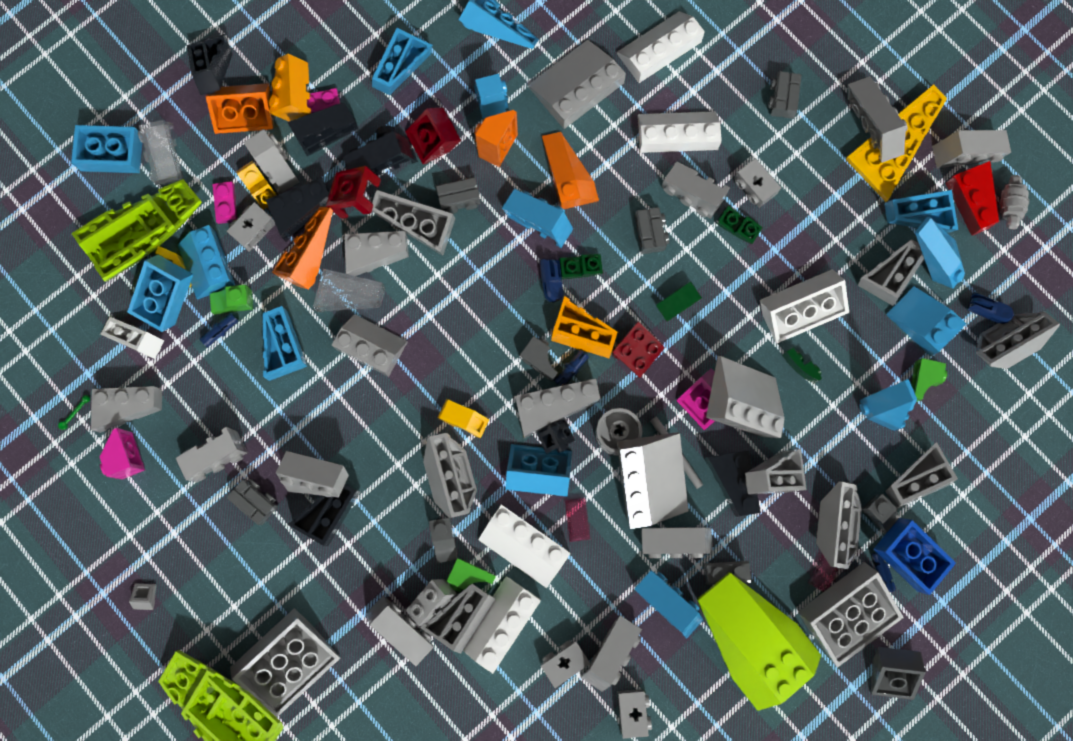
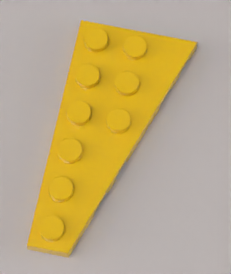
(886, 175)

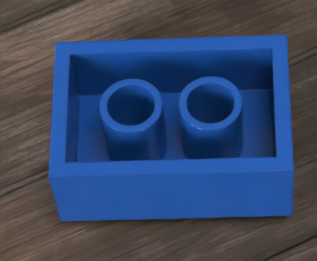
(914, 556)

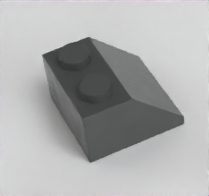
(896, 673)

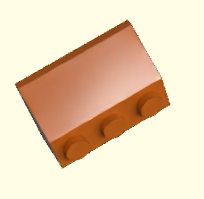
(240, 108)
(496, 136)

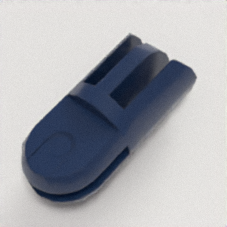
(551, 279)
(990, 308)

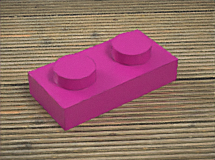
(323, 100)
(225, 202)

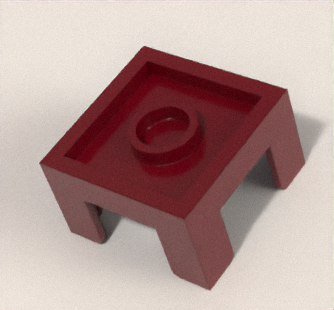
(349, 191)

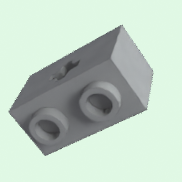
(753, 174)
(248, 236)
(431, 600)
(559, 674)
(631, 726)

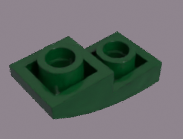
(739, 226)
(581, 266)
(678, 301)
(808, 371)

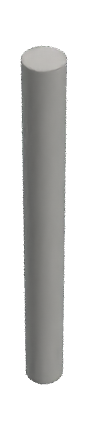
(687, 468)

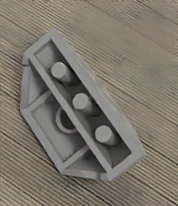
(1016, 340)
(449, 475)
(839, 525)

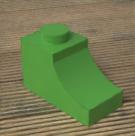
(231, 300)
(927, 374)
(465, 574)

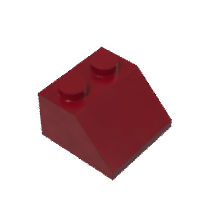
(432, 135)

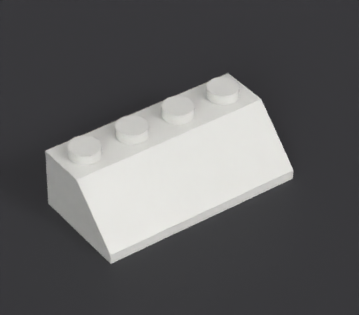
(661, 45)
(679, 132)
(805, 305)
(524, 546)
(501, 624)

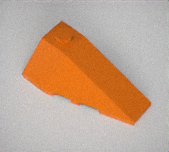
(569, 176)
(304, 259)

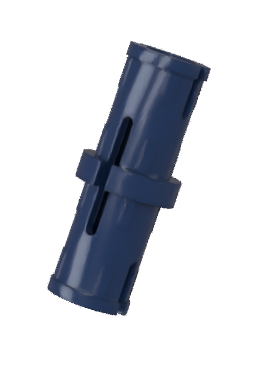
(218, 330)
(571, 368)

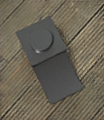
(536, 356)
(881, 512)
(443, 539)

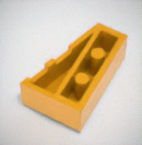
(289, 88)
(583, 331)

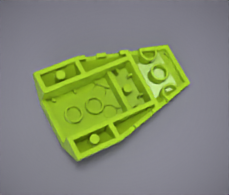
(131, 233)
(758, 643)
(216, 704)

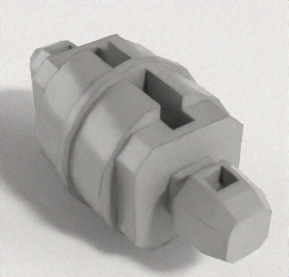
(1014, 202)

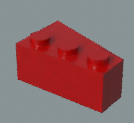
(975, 197)

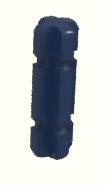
(884, 571)

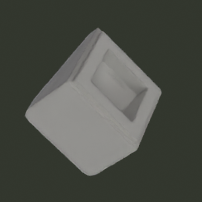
(143, 596)

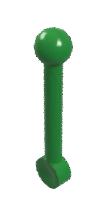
(64, 425)

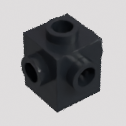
(556, 437)

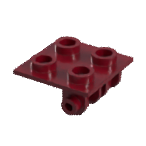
(638, 349)

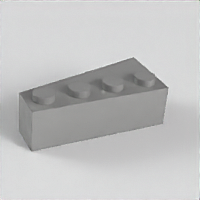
(878, 118)
(419, 221)
(554, 404)

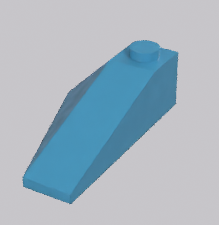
(489, 19)
(940, 253)
(890, 405)

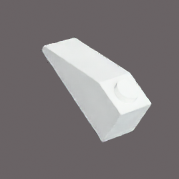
(132, 337)

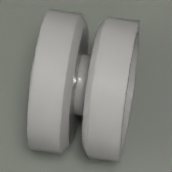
(613, 420)

